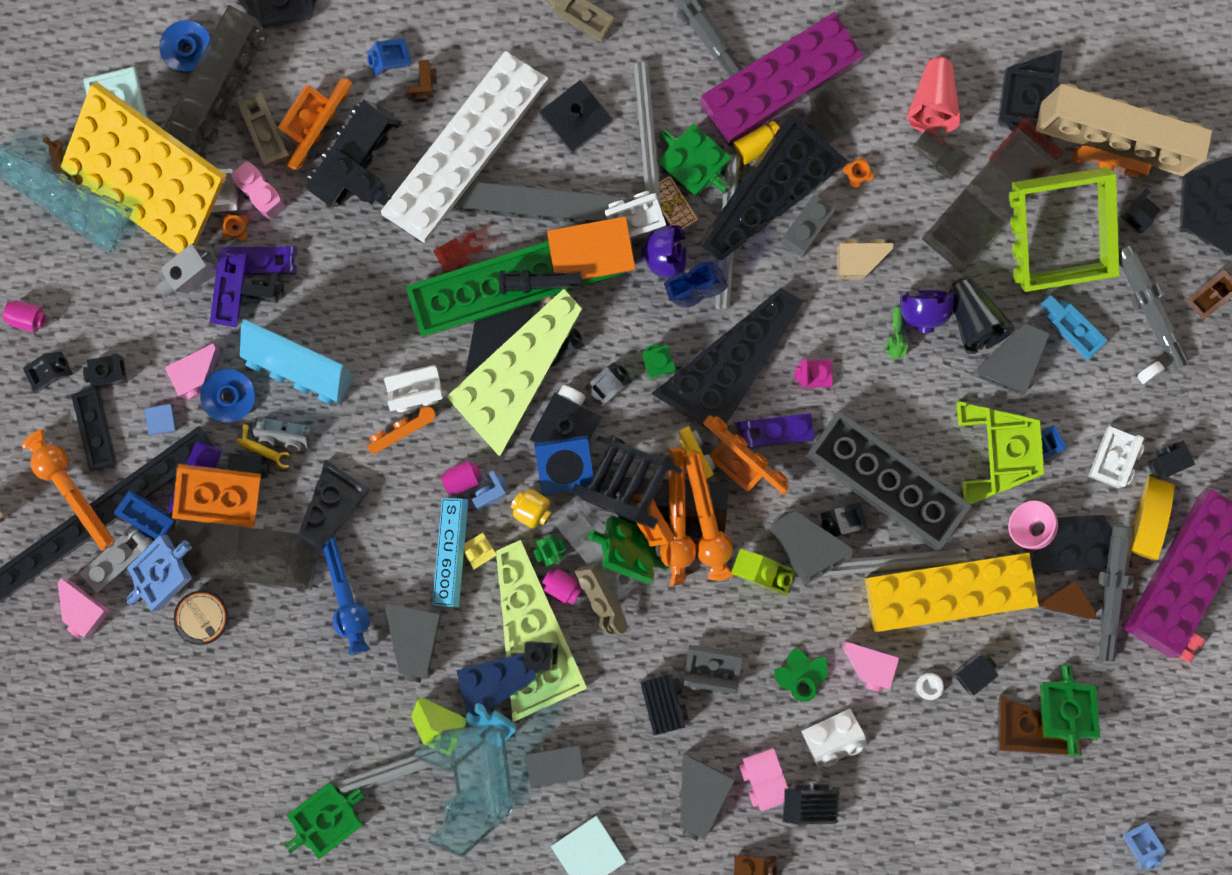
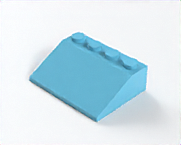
(294, 363)

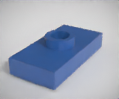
(144, 515)

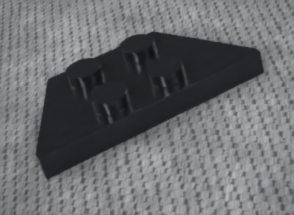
(278, 12)
(1026, 87)
(1208, 204)
(1078, 545)

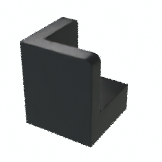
(1141, 212)

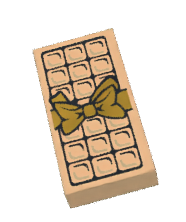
(674, 206)

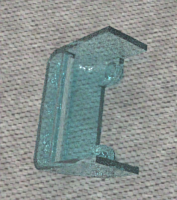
(481, 784)

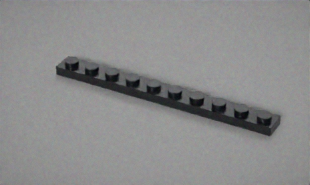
(73, 533)

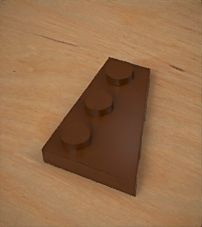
(1022, 731)

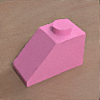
(192, 371)
(79, 609)
(871, 666)

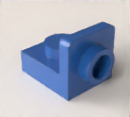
(388, 55)

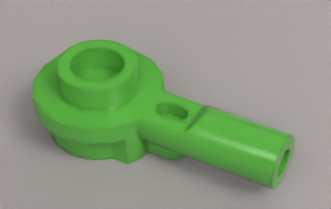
(898, 343)

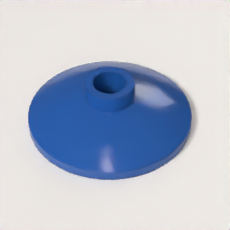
(176, 38)
(241, 390)

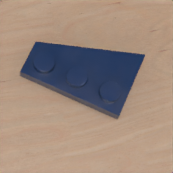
(494, 682)

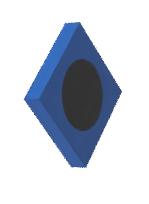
(563, 464)

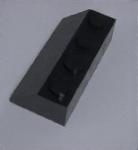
(718, 495)

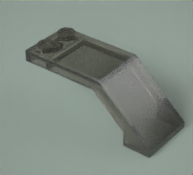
(985, 202)
(246, 554)

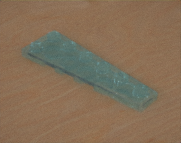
(89, 214)

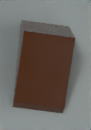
(1212, 294)
(1068, 600)

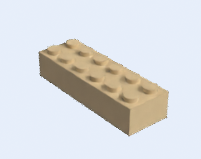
(1123, 129)

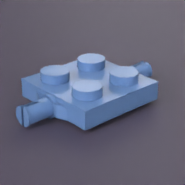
(159, 573)

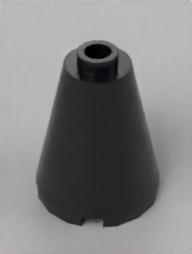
(978, 317)

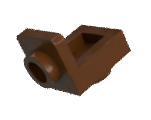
(427, 78)
(755, 865)

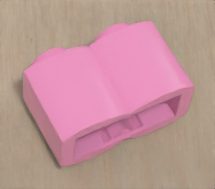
(260, 192)
(765, 779)

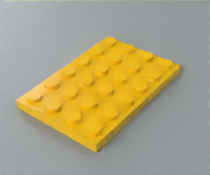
(143, 168)

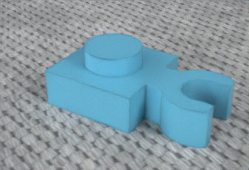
(495, 719)

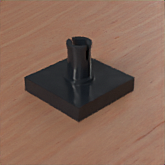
(576, 116)
(564, 420)

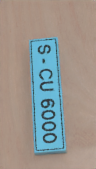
(450, 552)

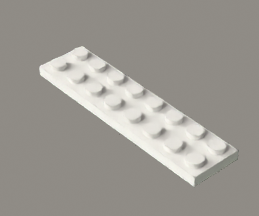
(464, 147)

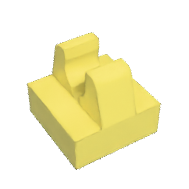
(479, 551)

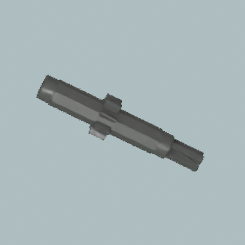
(694, 13)
(1148, 298)
(1116, 582)

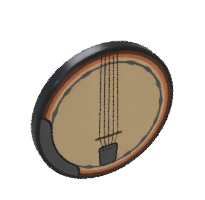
(201, 617)

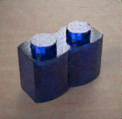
(691, 287)

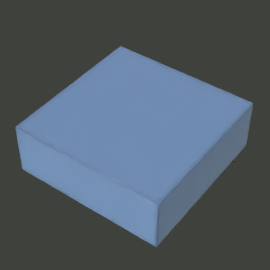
(160, 419)

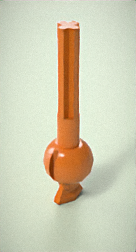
(51, 463)
(714, 546)
(682, 548)

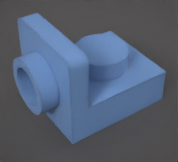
(488, 496)
(1145, 846)

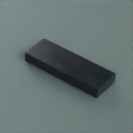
(94, 429)

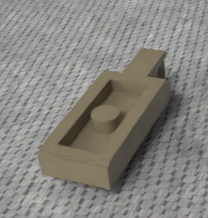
(584, 17)

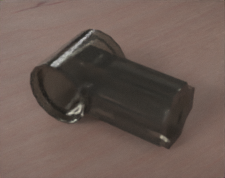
(945, 157)

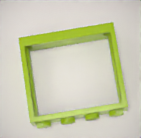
(1108, 230)

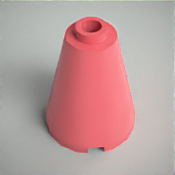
(936, 98)

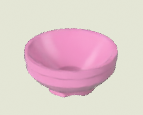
(1025, 517)

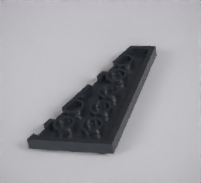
(778, 180)
(726, 369)

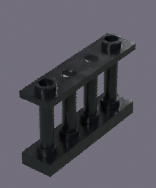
(624, 506)

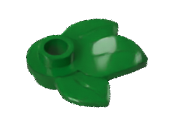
(799, 671)

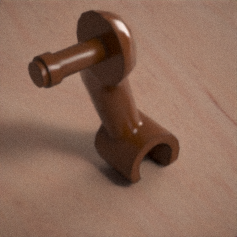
(56, 157)

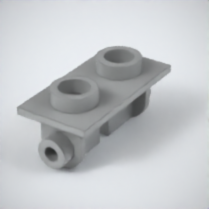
(270, 434)

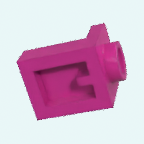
(814, 373)

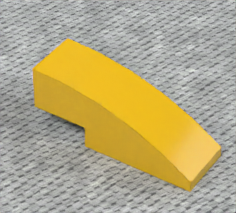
(1152, 518)

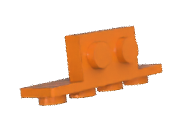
(308, 117)
(739, 461)

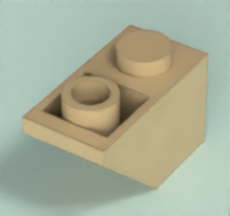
(858, 259)

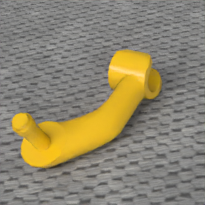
(261, 449)

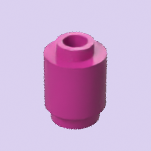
(24, 316)
(461, 477)
(562, 586)

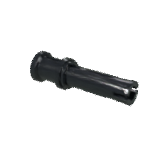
(528, 281)

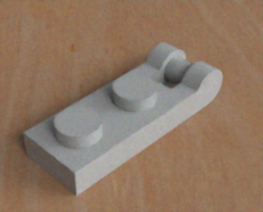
(115, 559)

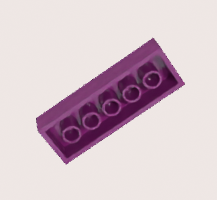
(781, 79)
(1186, 577)

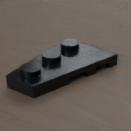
(331, 505)

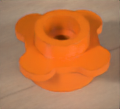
(863, 167)
(232, 220)

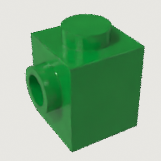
(658, 362)

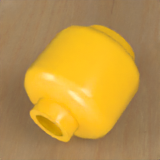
(531, 508)

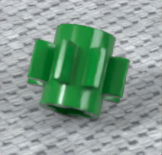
(550, 550)

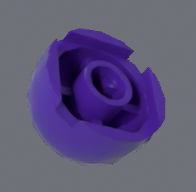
(664, 251)
(926, 309)

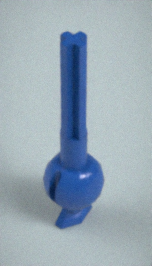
(350, 618)

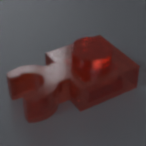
(453, 255)

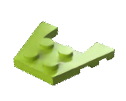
(1013, 450)

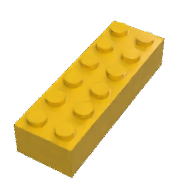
(951, 592)

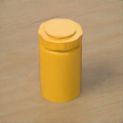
(754, 143)

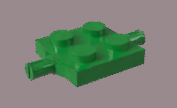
(694, 160)
(627, 550)
(1069, 711)
(324, 820)

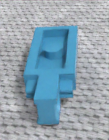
(1073, 327)

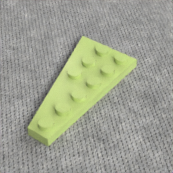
(506, 383)
(531, 619)

